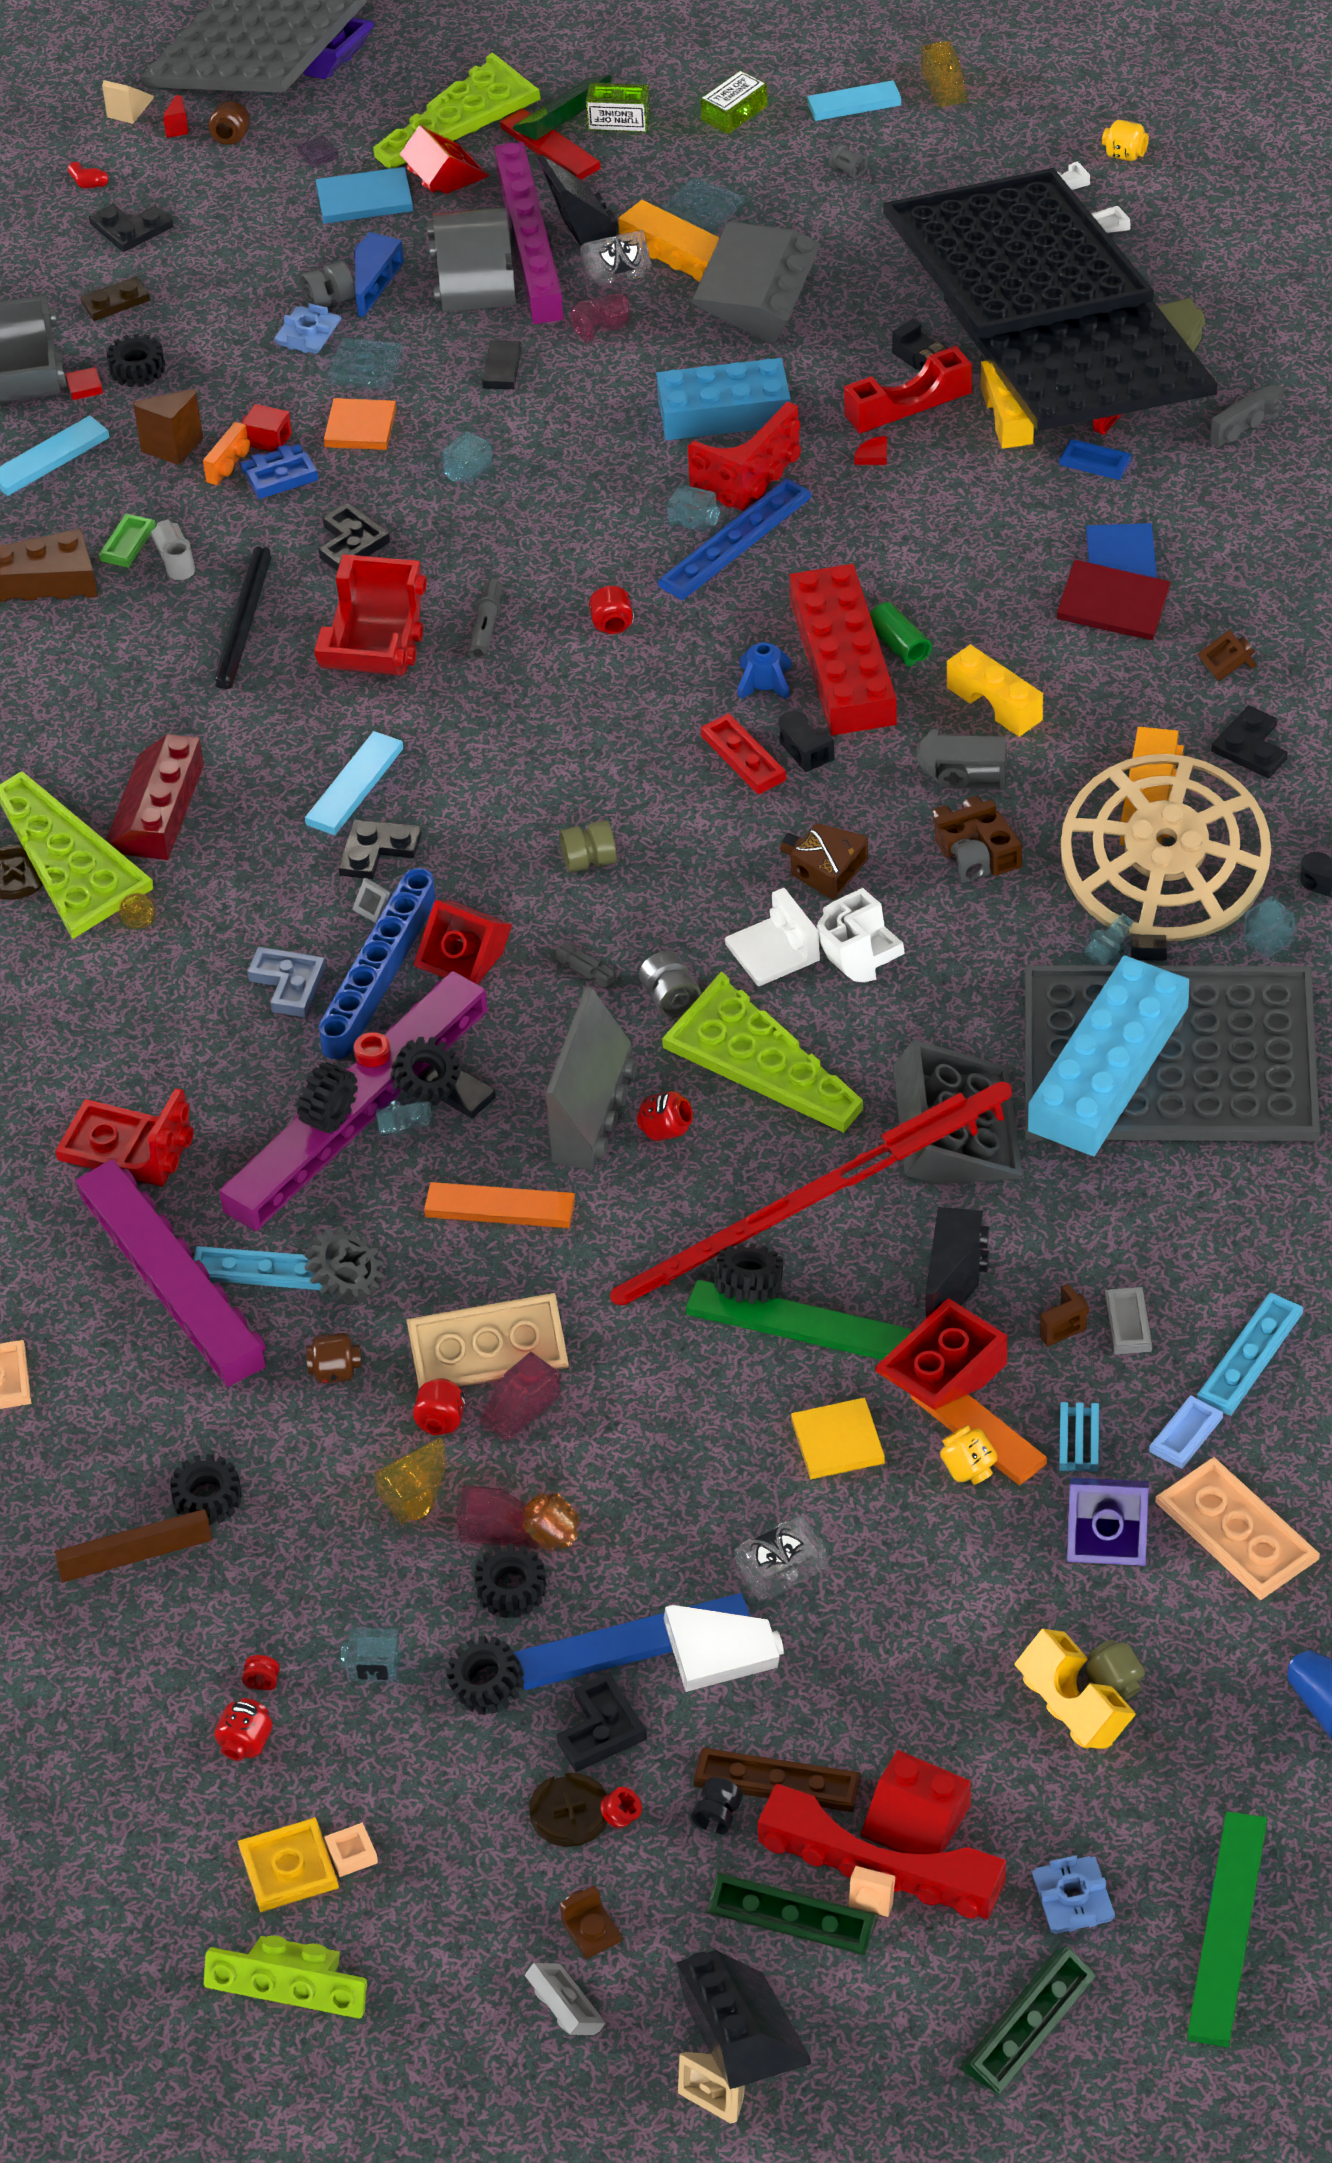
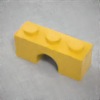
(1010, 420)
(1014, 701)
(1052, 1669)

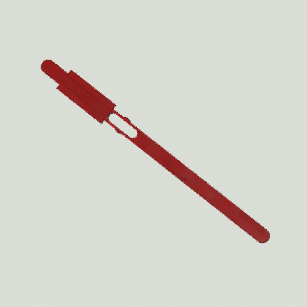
(899, 1141)

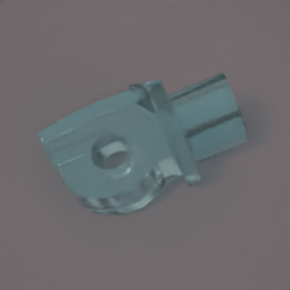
(1105, 944)
(398, 1117)

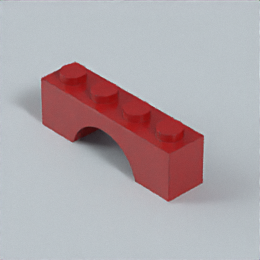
(942, 379)

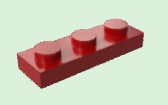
(743, 753)

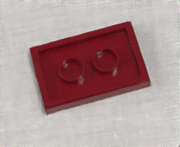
(1113, 600)

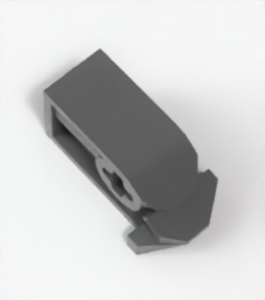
(964, 760)

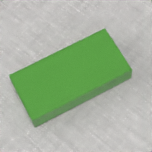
(127, 540)

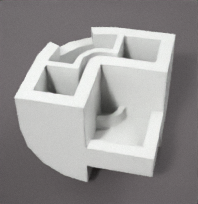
(856, 936)

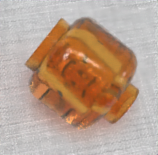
(551, 1521)

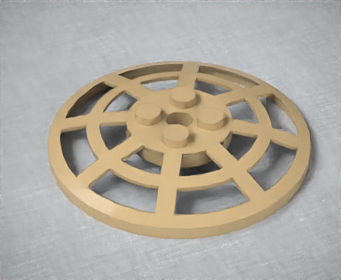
(1166, 862)

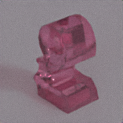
(609, 313)

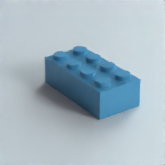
(721, 398)

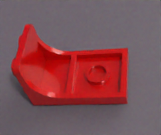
(745, 471)
(135, 1140)

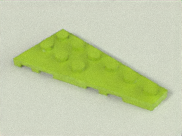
(73, 862)
(754, 1050)

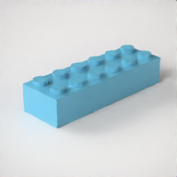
(1108, 1055)

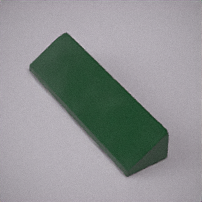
(558, 110)
(792, 1910)
(1026, 2017)

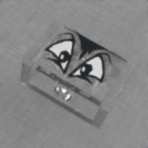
(615, 258)
(780, 1558)

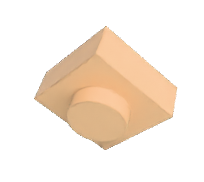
(351, 1849)
(871, 1891)

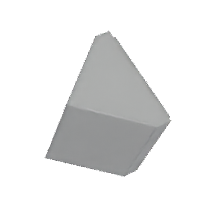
(371, 900)

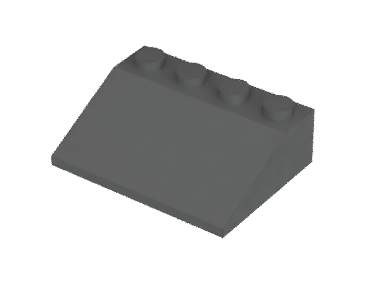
(756, 277)
(933, 1074)
(588, 1085)

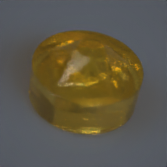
(137, 911)

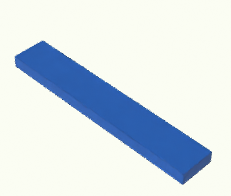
(734, 539)
(608, 1646)

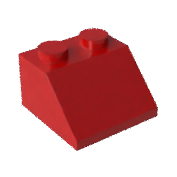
(440, 162)
(461, 941)
(916, 1806)

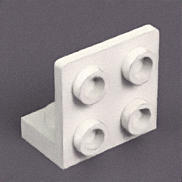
(776, 944)

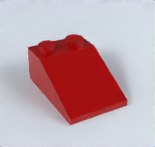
(946, 1356)

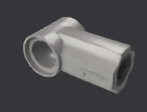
(174, 550)

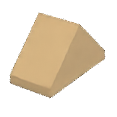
(124, 102)
(705, 2086)

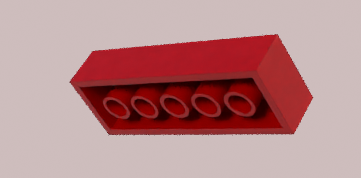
(842, 649)

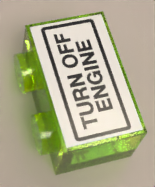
(734, 102)
(618, 107)

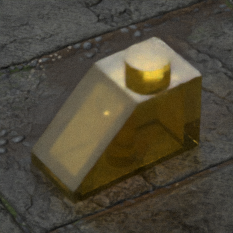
(943, 73)
(413, 1482)

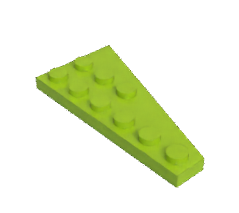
(464, 107)

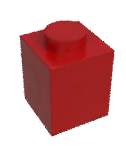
(267, 427)

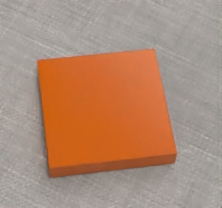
(360, 424)

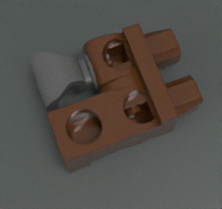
(977, 836)

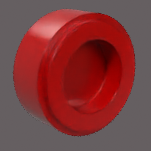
(372, 1049)

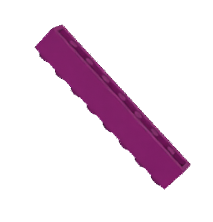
(528, 233)
(171, 1272)

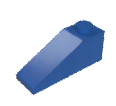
(375, 265)

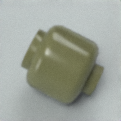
(1117, 1667)

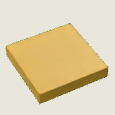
(837, 1438)
(288, 1864)

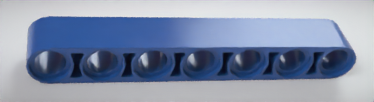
(377, 963)

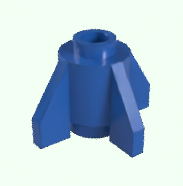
(764, 670)

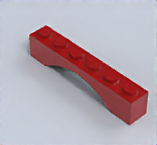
(956, 1878)

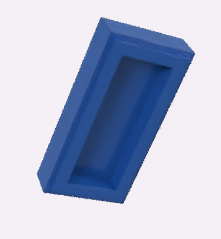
(1095, 459)

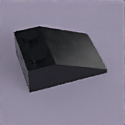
(578, 205)
(956, 1256)

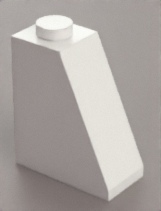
(719, 1645)

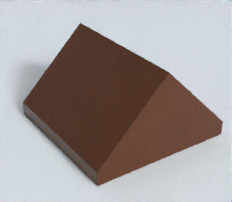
(169, 425)

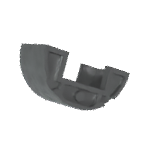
(472, 259)
(27, 350)

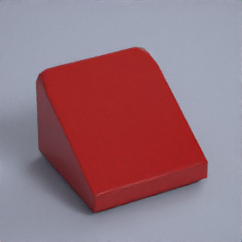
(175, 118)

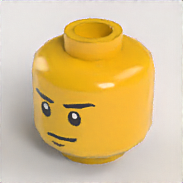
(1125, 140)
(968, 1455)

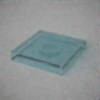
(703, 204)
(364, 363)

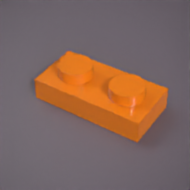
(227, 451)

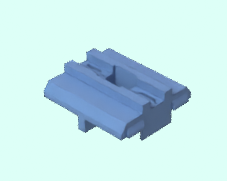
(307, 328)
(1079, 1911)

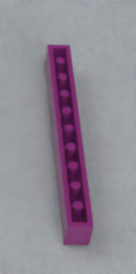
(303, 1151)

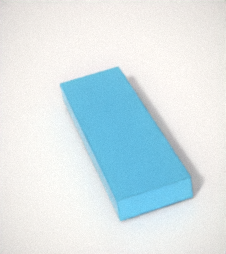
(854, 100)

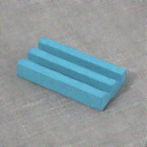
(1079, 1412)

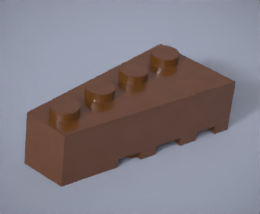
(47, 568)

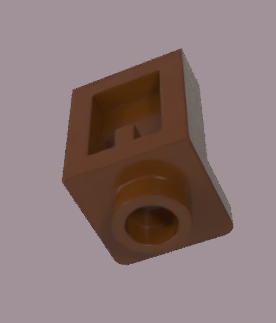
(1227, 654)
(1066, 1319)
(588, 1922)

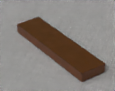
(133, 1545)
(758, 1777)

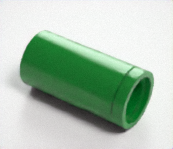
(900, 634)

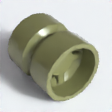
(588, 846)

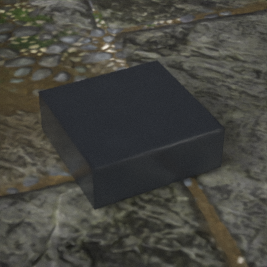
(1149, 947)

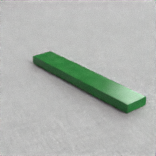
(798, 1322)
(1227, 1929)

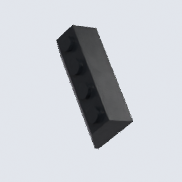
(739, 2019)

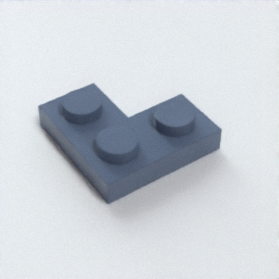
(293, 974)

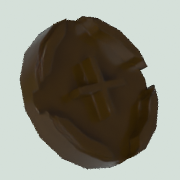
(17, 873)
(568, 1810)

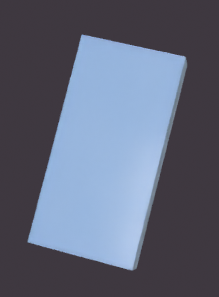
(1186, 1432)

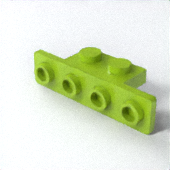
(287, 1975)

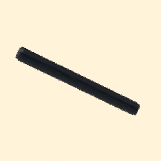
(242, 618)

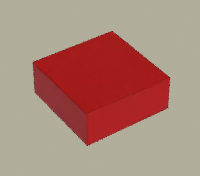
(84, 383)

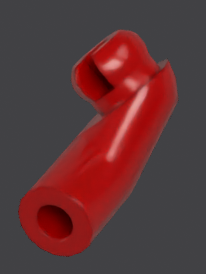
(87, 177)

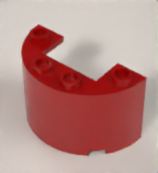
(374, 616)

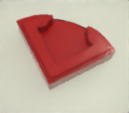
(872, 452)

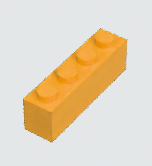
(670, 238)
(1152, 742)

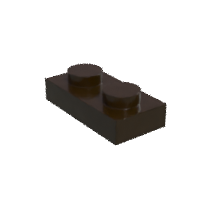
(115, 298)

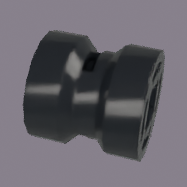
(718, 1803)

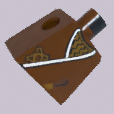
(826, 857)

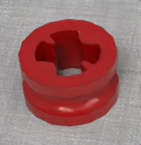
(260, 1672)
(629, 1801)

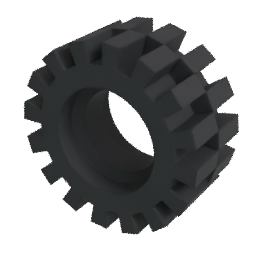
(140, 371)
(432, 1055)
(327, 1097)
(748, 1273)
(206, 1472)
(505, 1563)
(476, 1658)

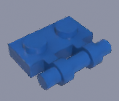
(279, 470)

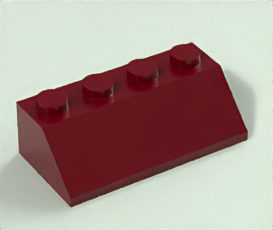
(157, 797)

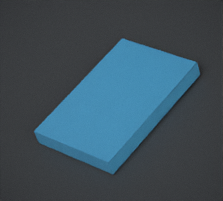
(364, 195)

